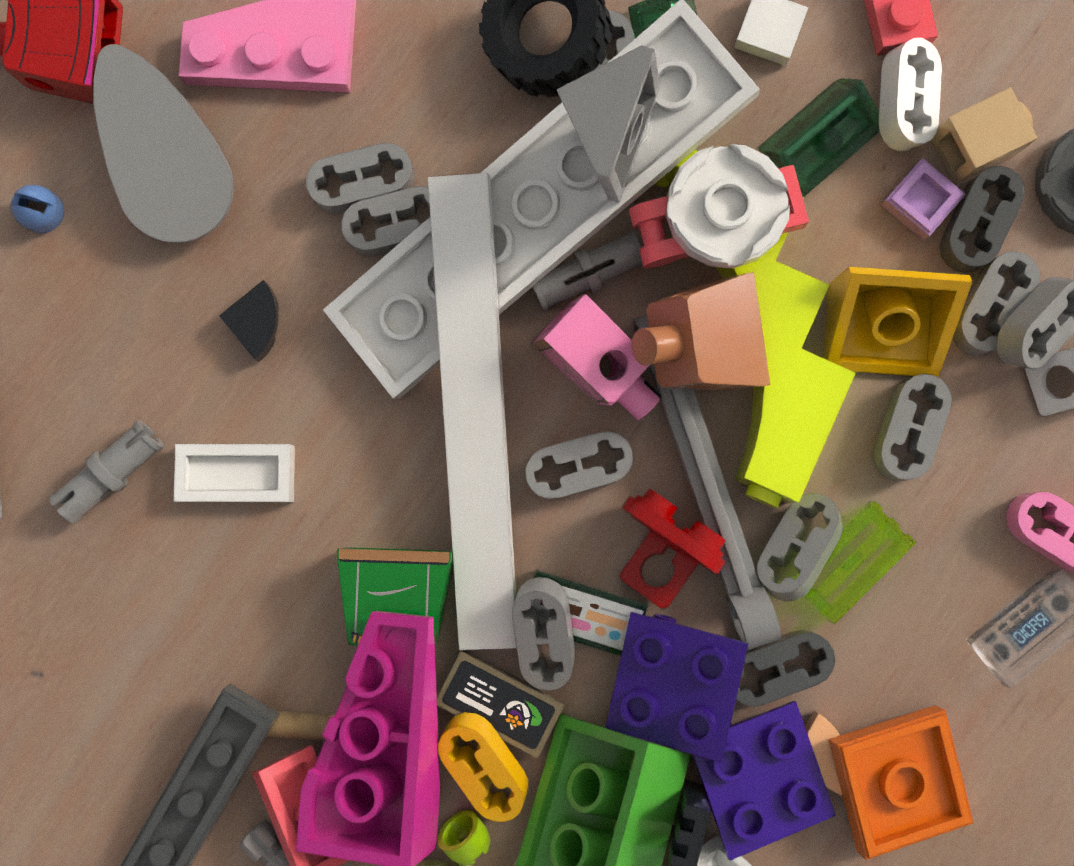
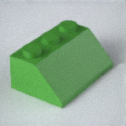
(603, 799)

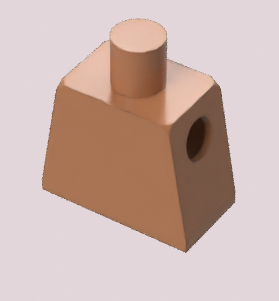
(706, 337)

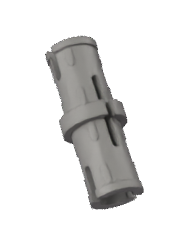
(623, 255)
(106, 472)

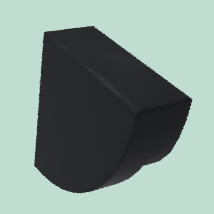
(254, 320)

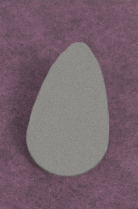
(158, 151)

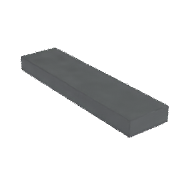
(203, 781)

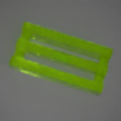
(872, 574)

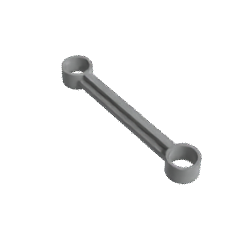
(746, 597)

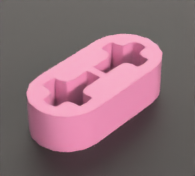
(1049, 543)

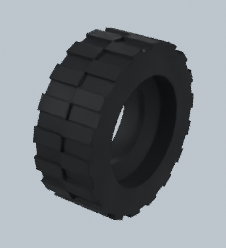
(548, 72)

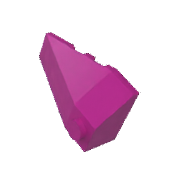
(379, 763)

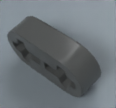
(993, 225)
(791, 679)

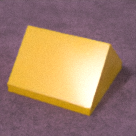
(893, 319)

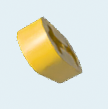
(479, 768)

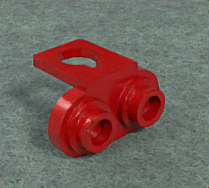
(692, 545)

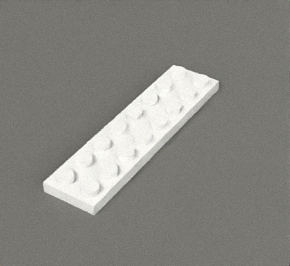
(544, 201)

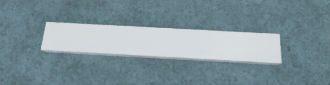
(473, 409)

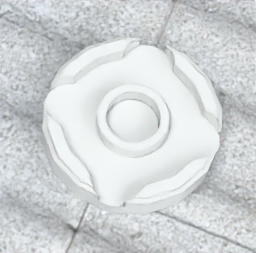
(727, 206)

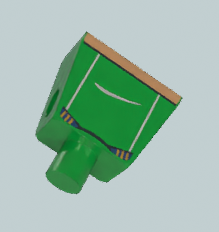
(392, 582)

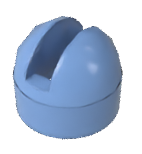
(33, 219)

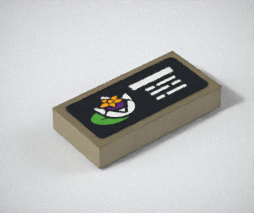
(512, 706)

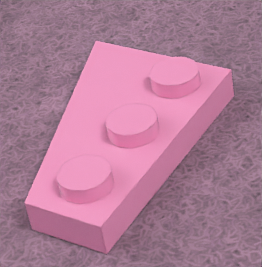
(272, 46)

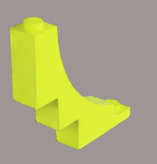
(804, 391)

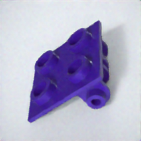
(676, 686)
(765, 782)

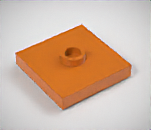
(901, 781)

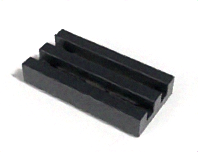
(690, 825)

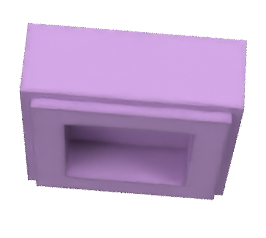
(923, 199)

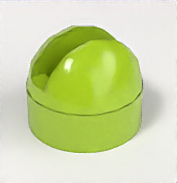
(456, 829)

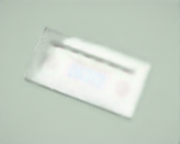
(1028, 629)

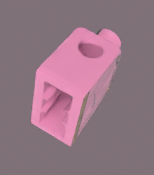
(576, 345)

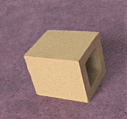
(984, 135)

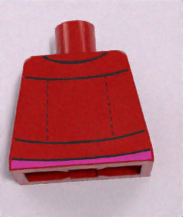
(57, 43)

